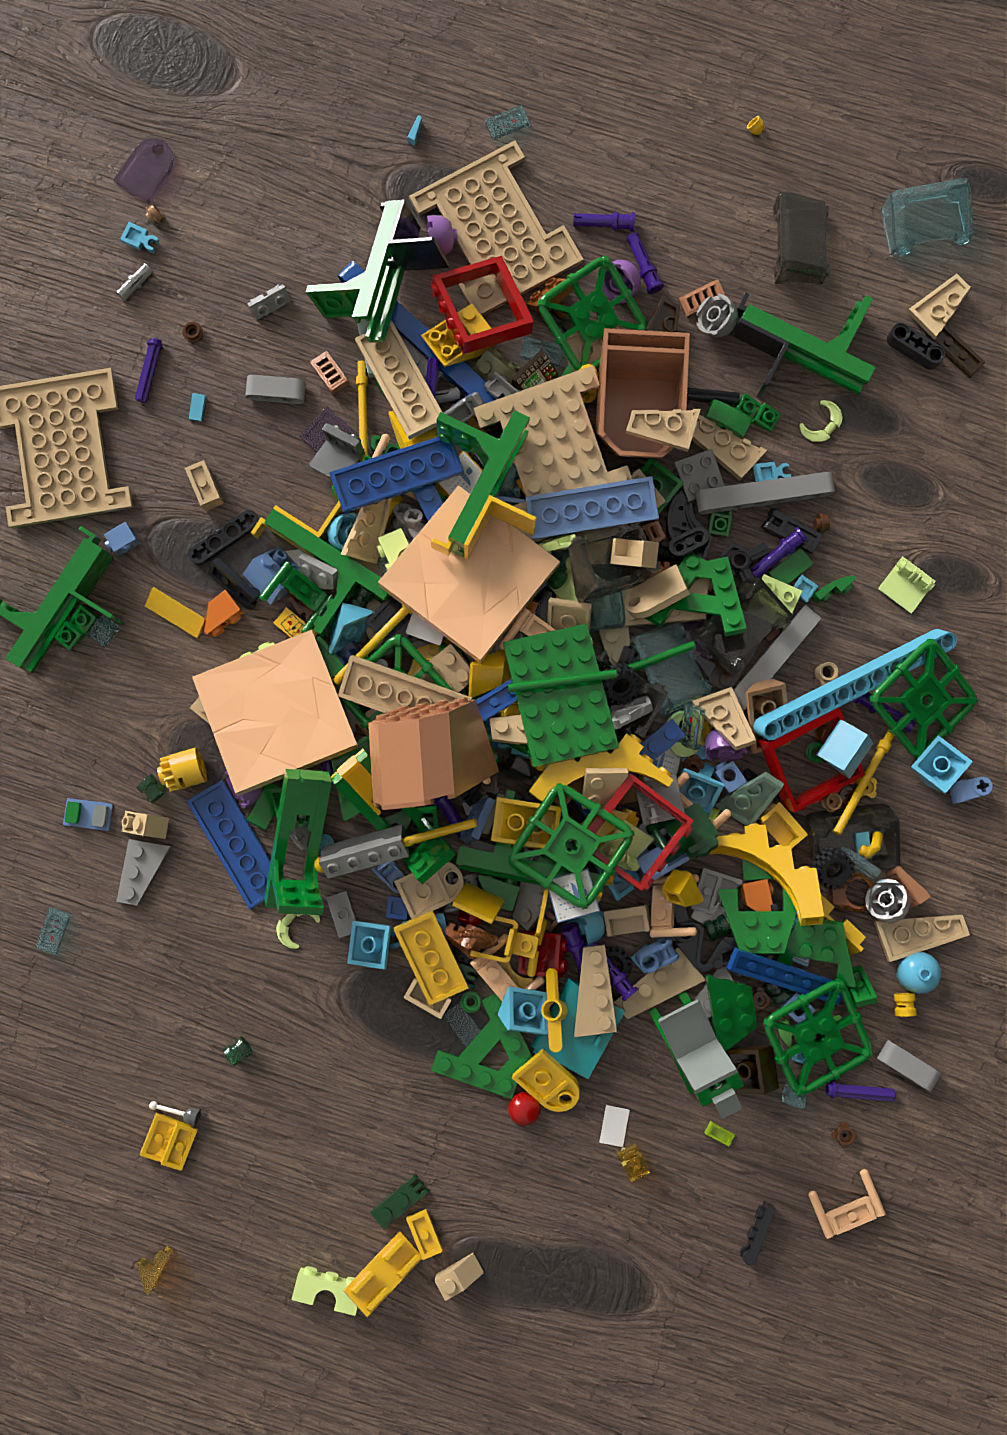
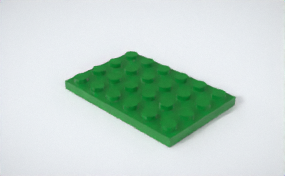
(563, 719)

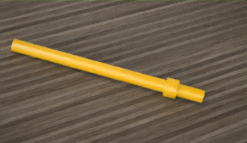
(362, 383)
(393, 622)
(883, 747)

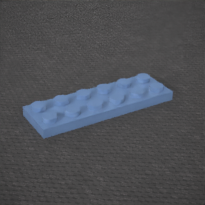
(593, 507)

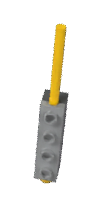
(377, 848)

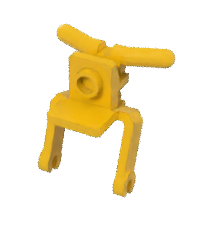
(518, 944)

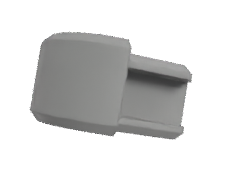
(465, 407)

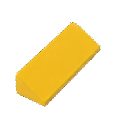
(175, 612)

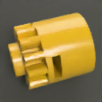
(182, 770)

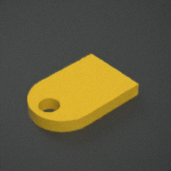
(548, 1081)

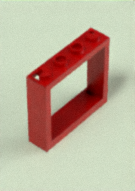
(493, 336)
(818, 792)
(670, 848)

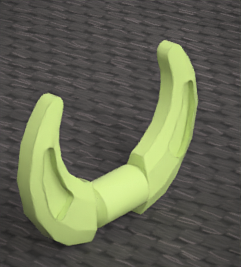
(823, 435)
(678, 748)
(283, 930)

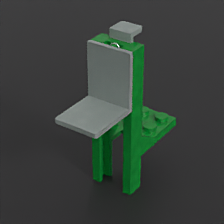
(699, 1056)

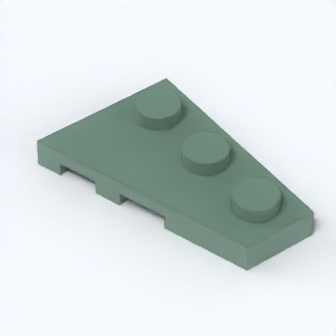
(751, 799)

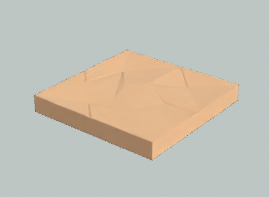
(472, 597)
(274, 712)

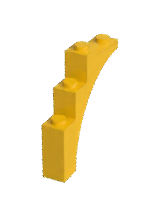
(624, 757)
(799, 884)

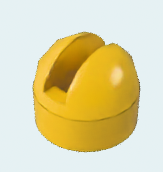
(756, 126)

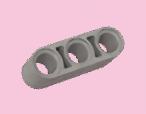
(275, 389)
(909, 1066)

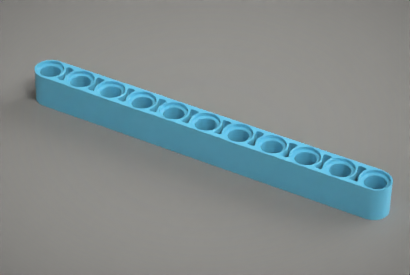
(867, 677)

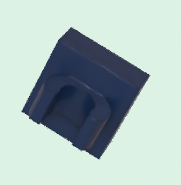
(351, 649)

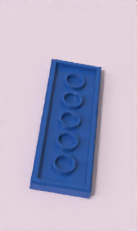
(395, 473)
(233, 841)

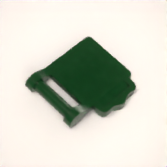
(699, 841)

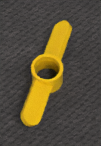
(554, 1024)

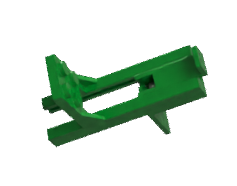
(70, 588)
(301, 802)

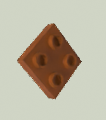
(532, 304)

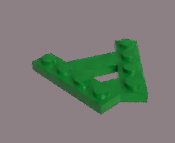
(724, 603)
(467, 1066)

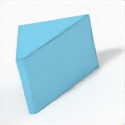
(707, 770)

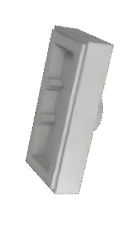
(341, 913)

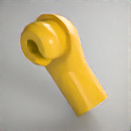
(873, 848)

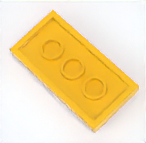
(431, 957)

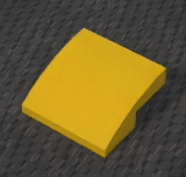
(478, 902)
(168, 1141)

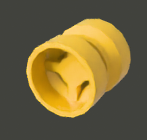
(905, 1004)

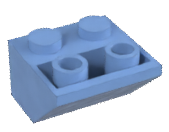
(265, 567)

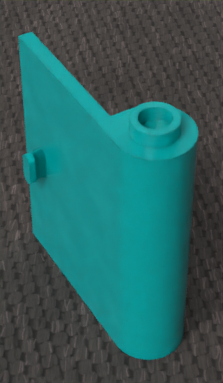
(581, 1052)

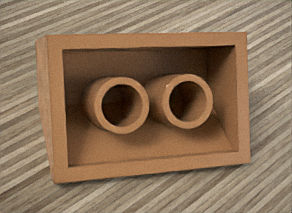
(762, 699)

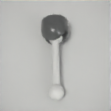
(190, 1116)

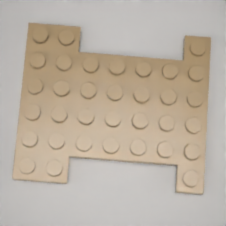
(497, 221)
(560, 439)
(62, 447)

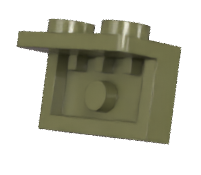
(494, 361)

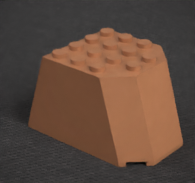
(639, 374)
(428, 753)

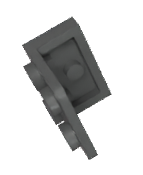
(337, 451)

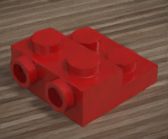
(550, 955)

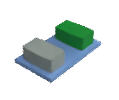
(88, 814)

